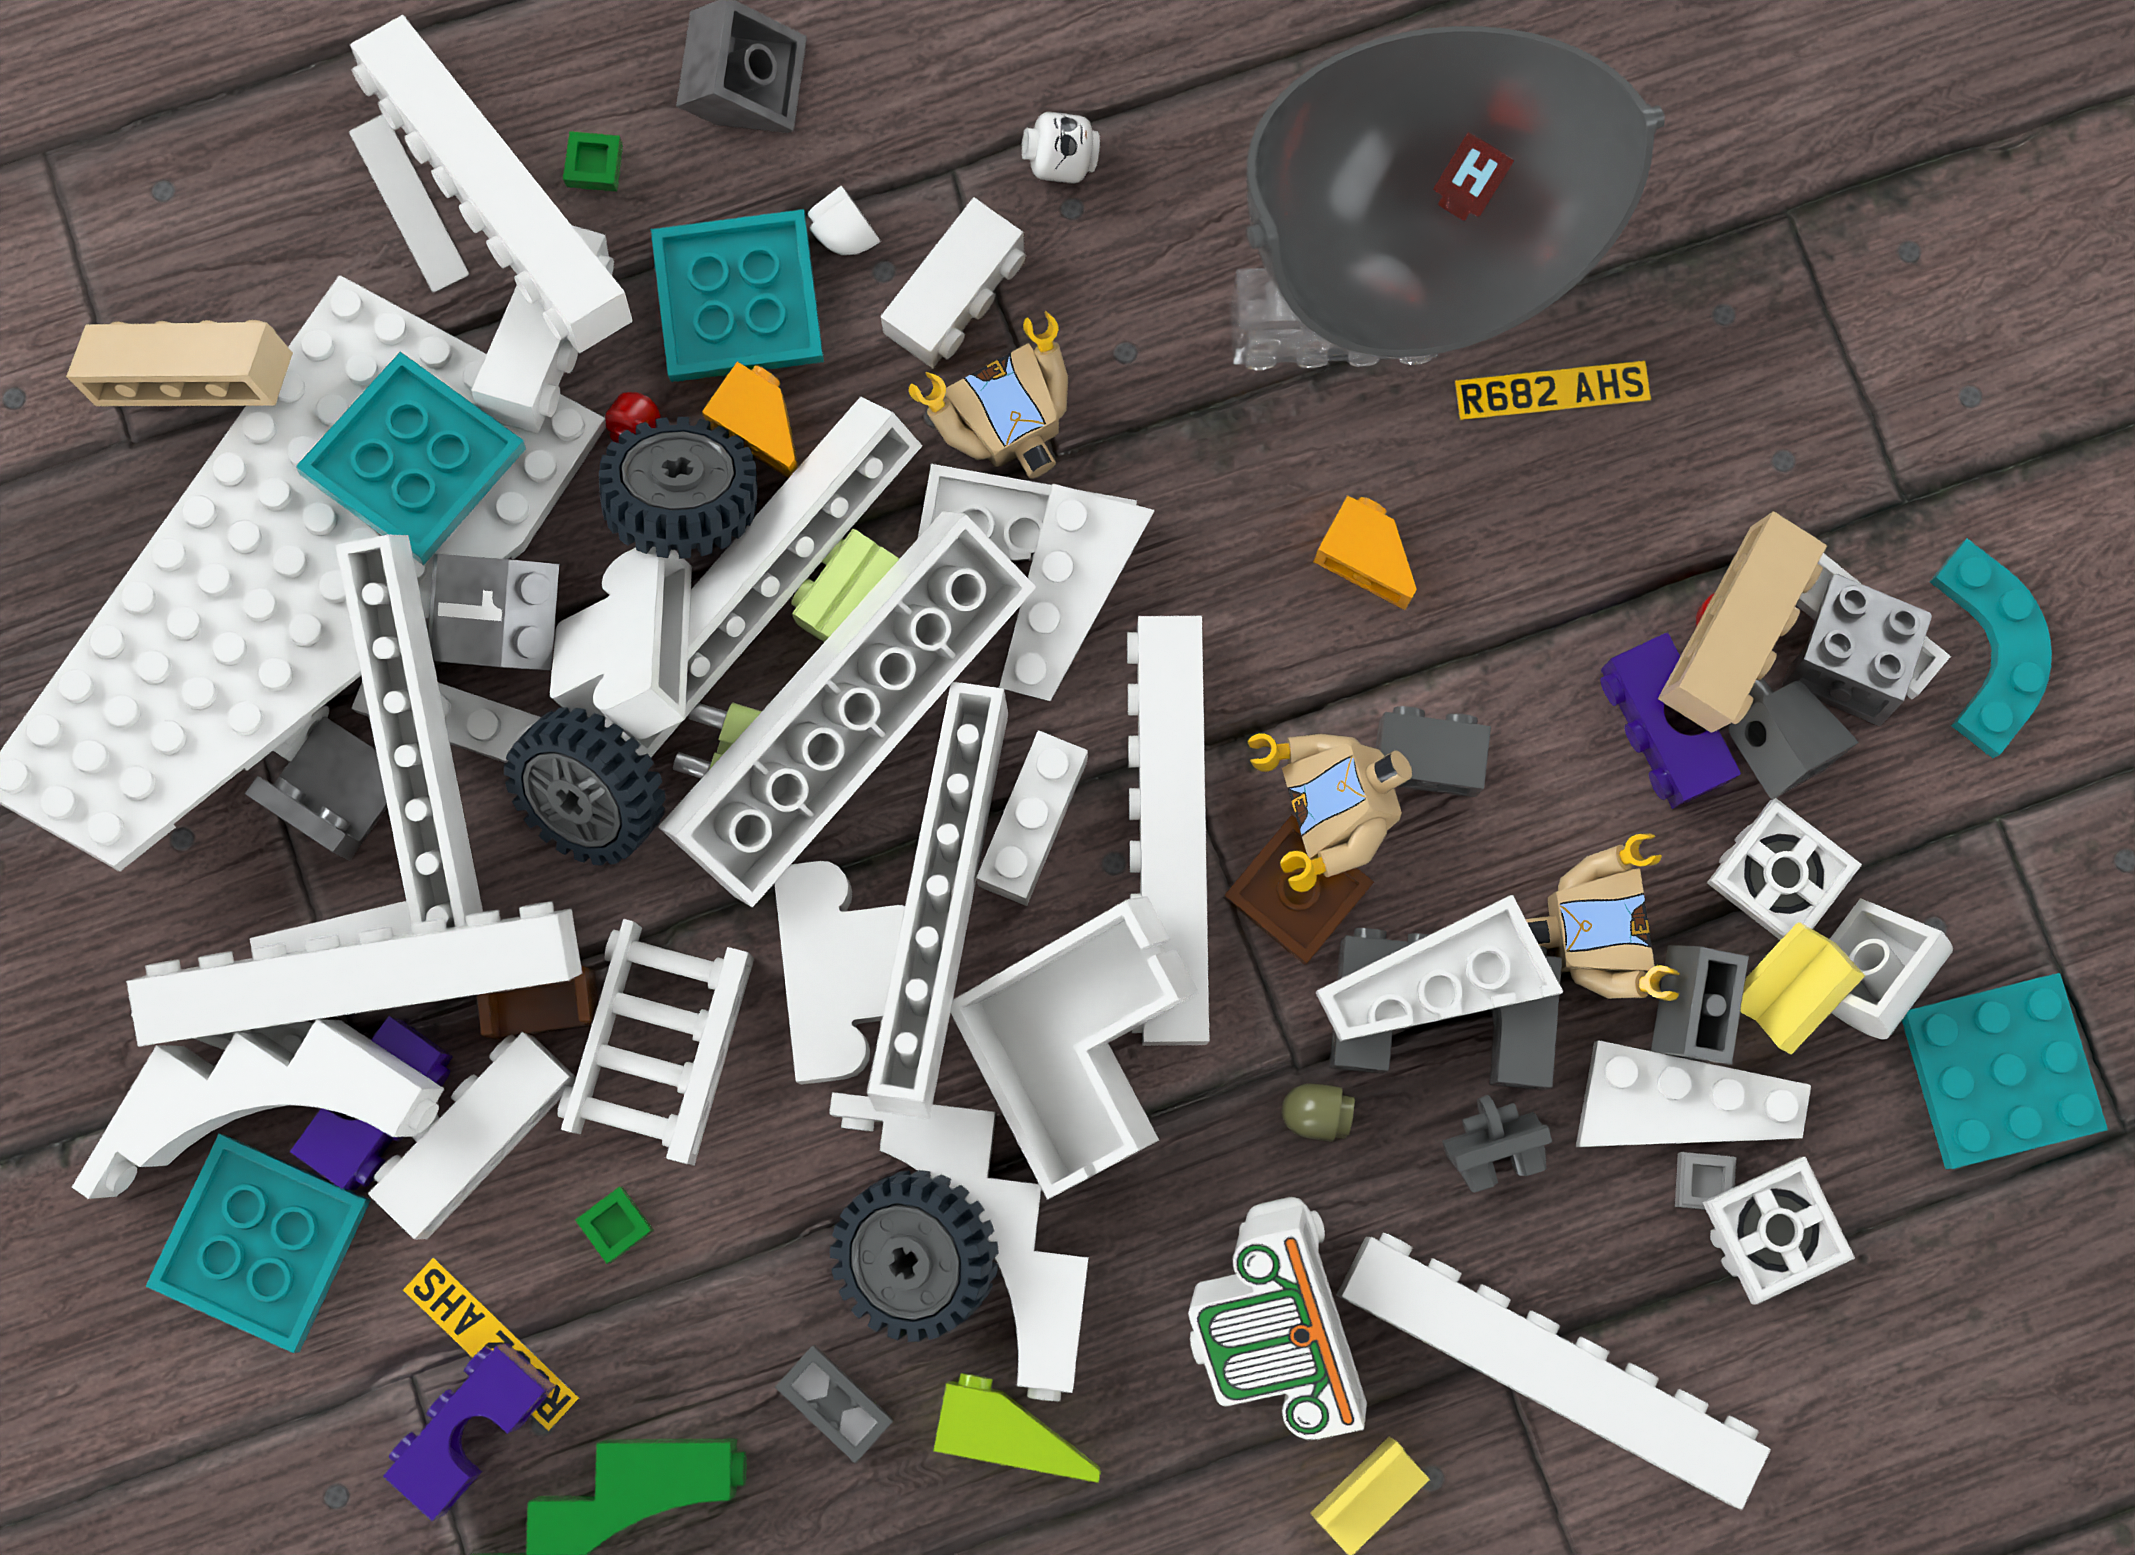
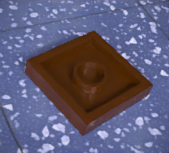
(1292, 917)

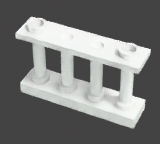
(694, 1080)

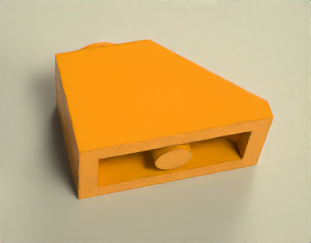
(755, 410)
(1368, 551)

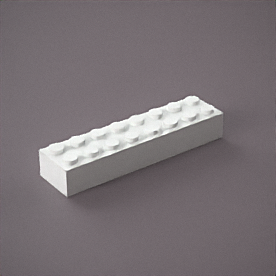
(848, 707)

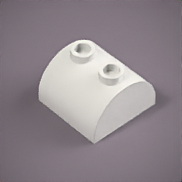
(1897, 963)

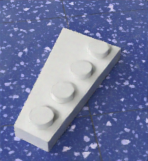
(1451, 973)
(1670, 1099)

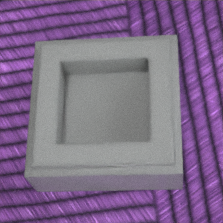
(1702, 1178)

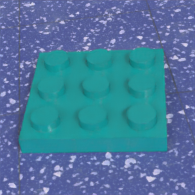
(737, 295)
(411, 457)
(2003, 1071)
(258, 1243)

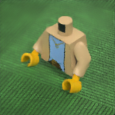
(1006, 405)
(1339, 799)
(1603, 926)

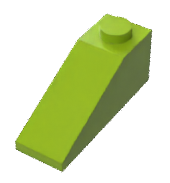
(997, 1429)

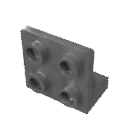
(1861, 650)
(328, 789)

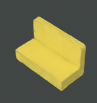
(1798, 986)
(1370, 1496)

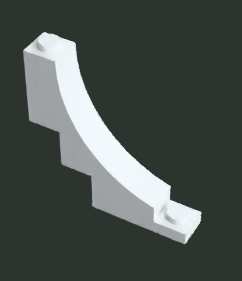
(186, 1097)
(1042, 1285)

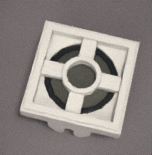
(1782, 875)
(1777, 1231)

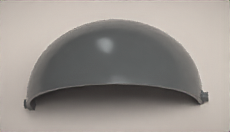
(1352, 165)

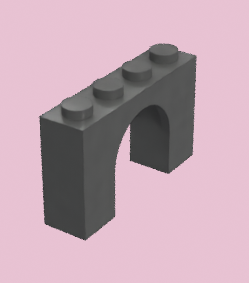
(1521, 1034)

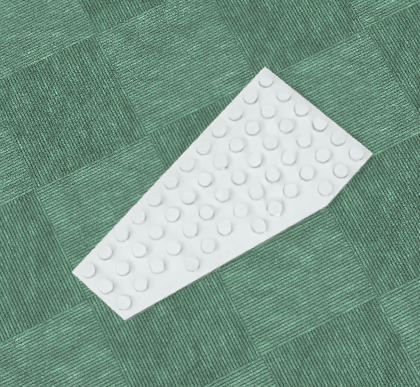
(240, 599)

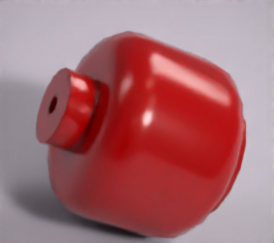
(628, 411)

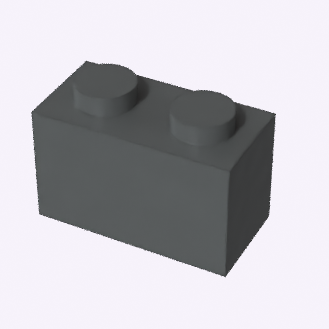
(1442, 753)
(1706, 1013)

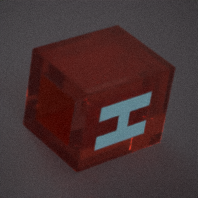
(1472, 177)

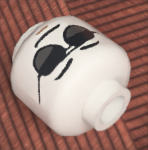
(1061, 147)

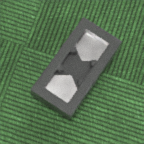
(834, 1403)

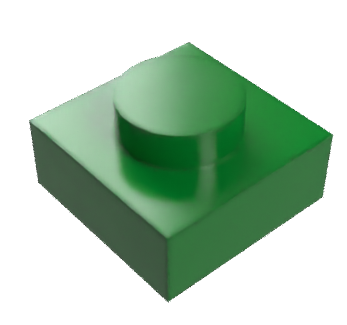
(593, 161)
(614, 1225)

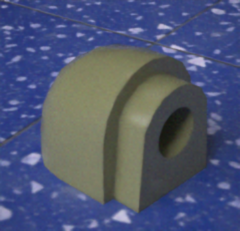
(1318, 1112)

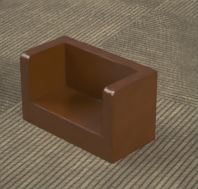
(539, 1007)

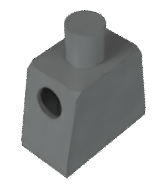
(1789, 736)

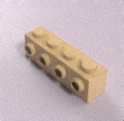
(180, 364)
(1743, 623)

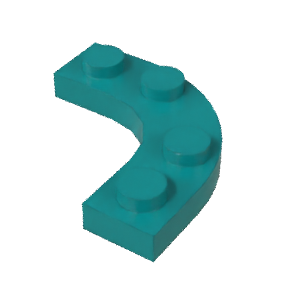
(2017, 641)

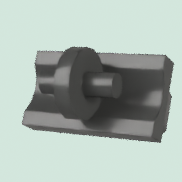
(1494, 1136)

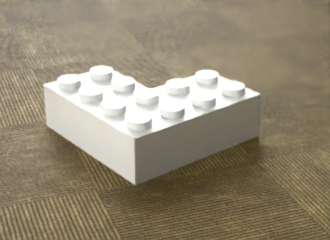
(1046, 1037)

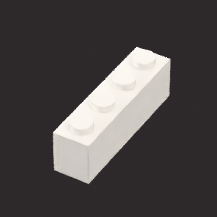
(527, 360)
(472, 1135)

